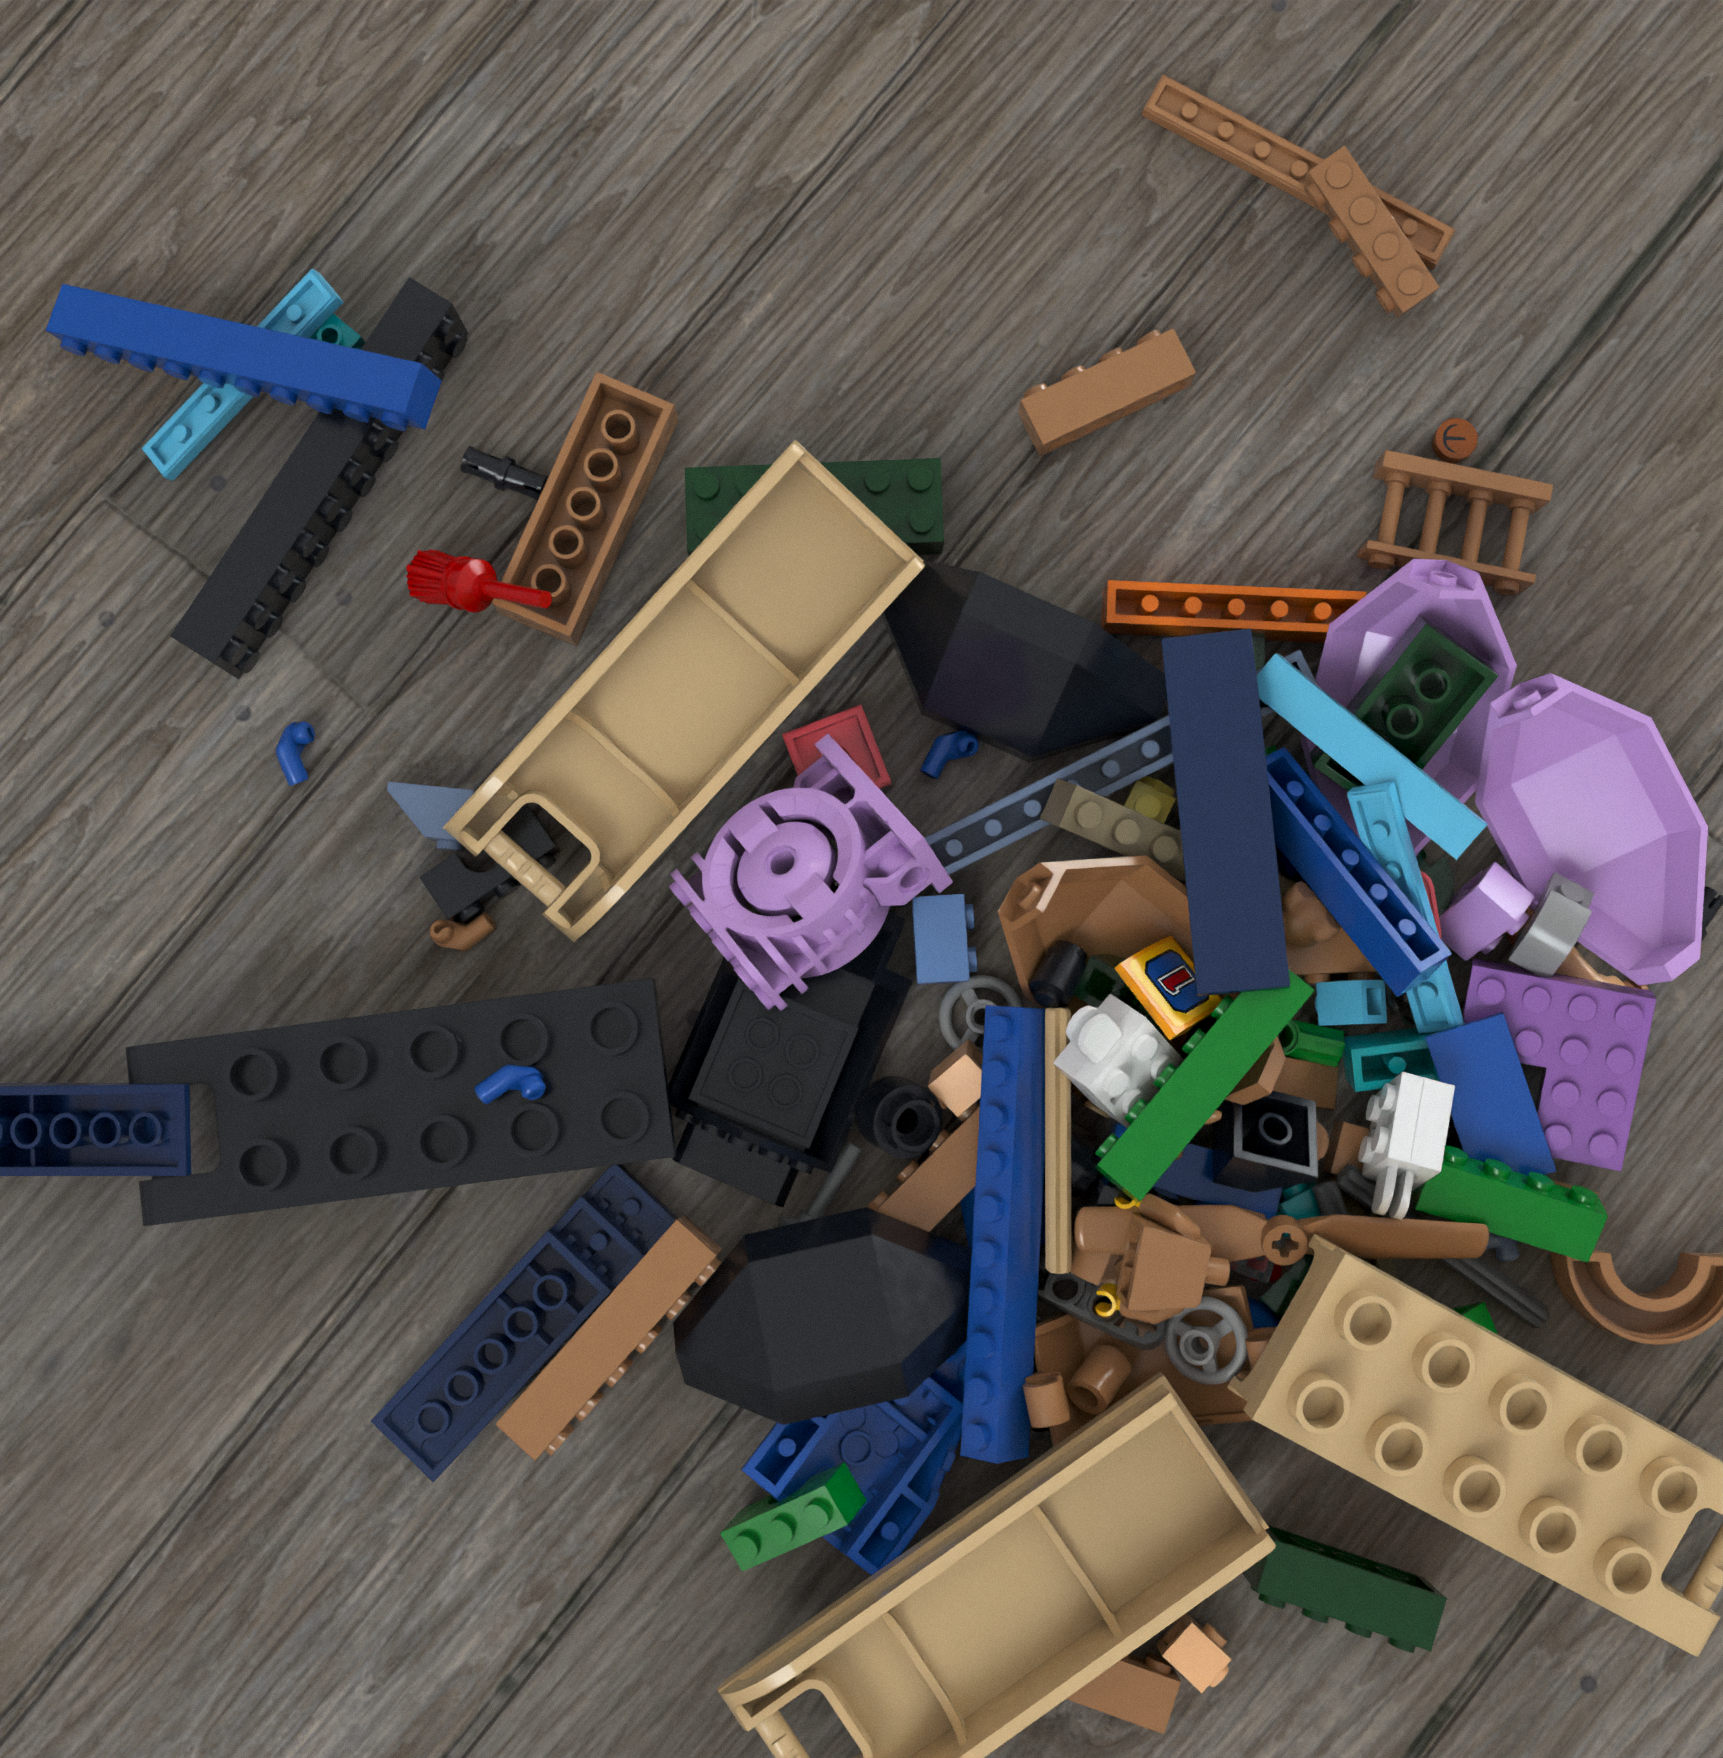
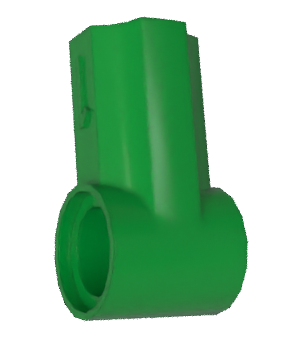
(1313, 1043)

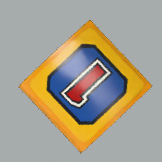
(1166, 987)

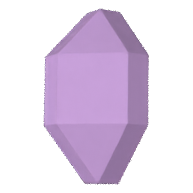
(1366, 633)
(1600, 801)

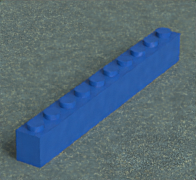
(246, 357)
(1005, 1236)

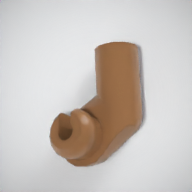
(460, 935)

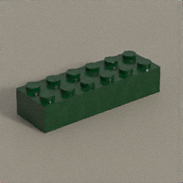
(899, 492)

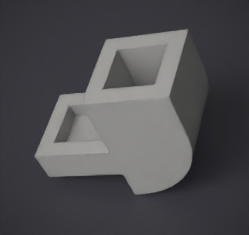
(1552, 927)

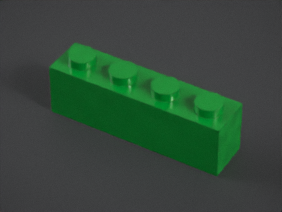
(1514, 1204)

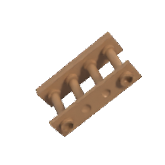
(1481, 490)

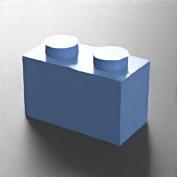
(942, 939)

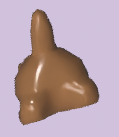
(1306, 917)

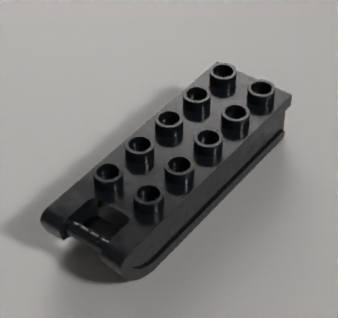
(395, 1103)

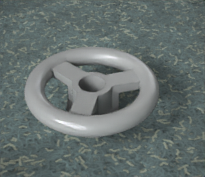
(966, 990)
(1193, 1352)

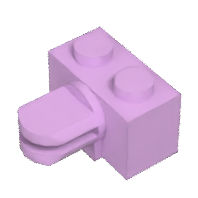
(1484, 911)

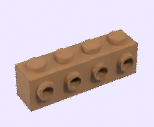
(1370, 232)
(1105, 391)

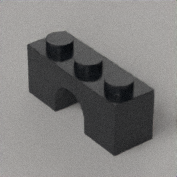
(463, 891)

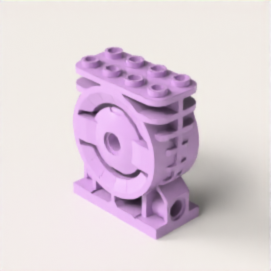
(785, 867)

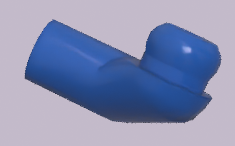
(290, 748)
(948, 748)
(511, 1077)

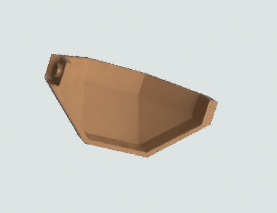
(1112, 910)

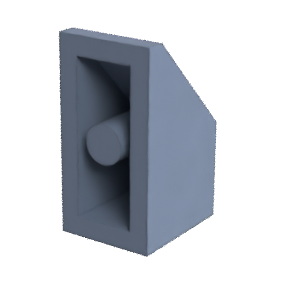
(431, 809)

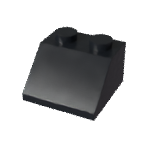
(1265, 1143)

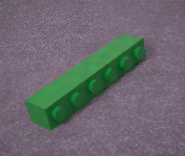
(1197, 1086)

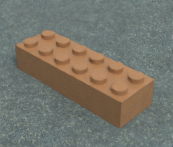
(588, 505)
(602, 1345)

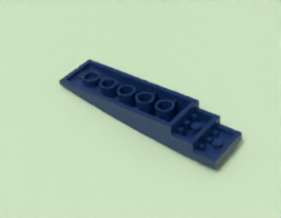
(1225, 813)
(95, 1129)
(524, 1321)

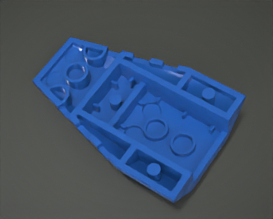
(893, 1452)

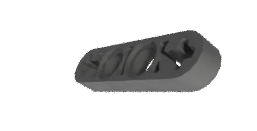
(1082, 1309)

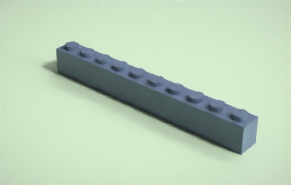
(1098, 772)

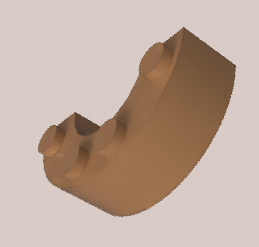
(1667, 1315)

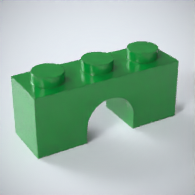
(812, 1511)

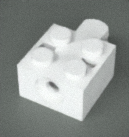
(1114, 1056)
(1405, 1139)

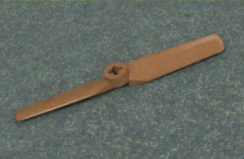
(1247, 1234)

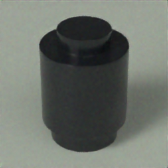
(1058, 975)

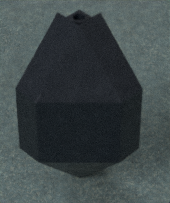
(1016, 666)
(826, 1316)

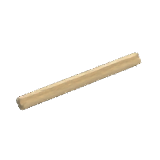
(1057, 1146)

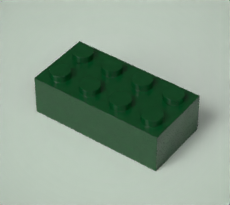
(1416, 696)
(1349, 1589)

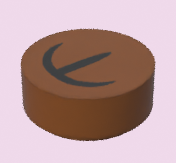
(1454, 440)

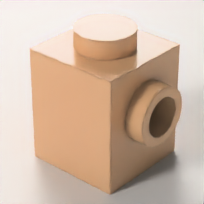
(958, 1078)
(1196, 1652)

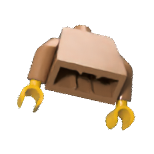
(1161, 1264)

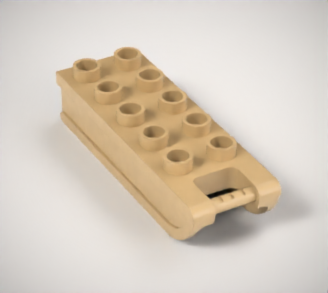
(693, 685)
(1490, 1442)
(1019, 1592)

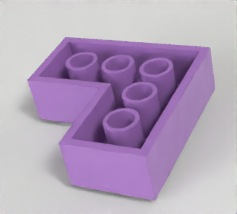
(1590, 1049)

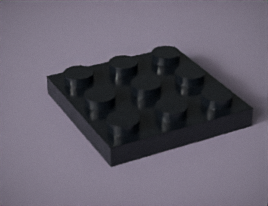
(773, 1065)

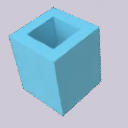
(1351, 1002)

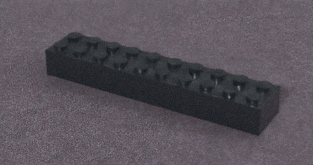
(311, 498)

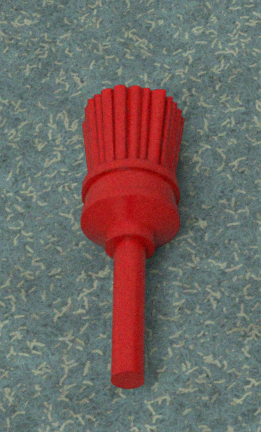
(464, 583)

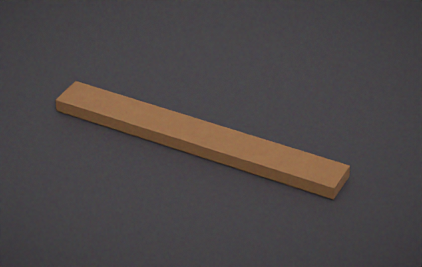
(1273, 157)

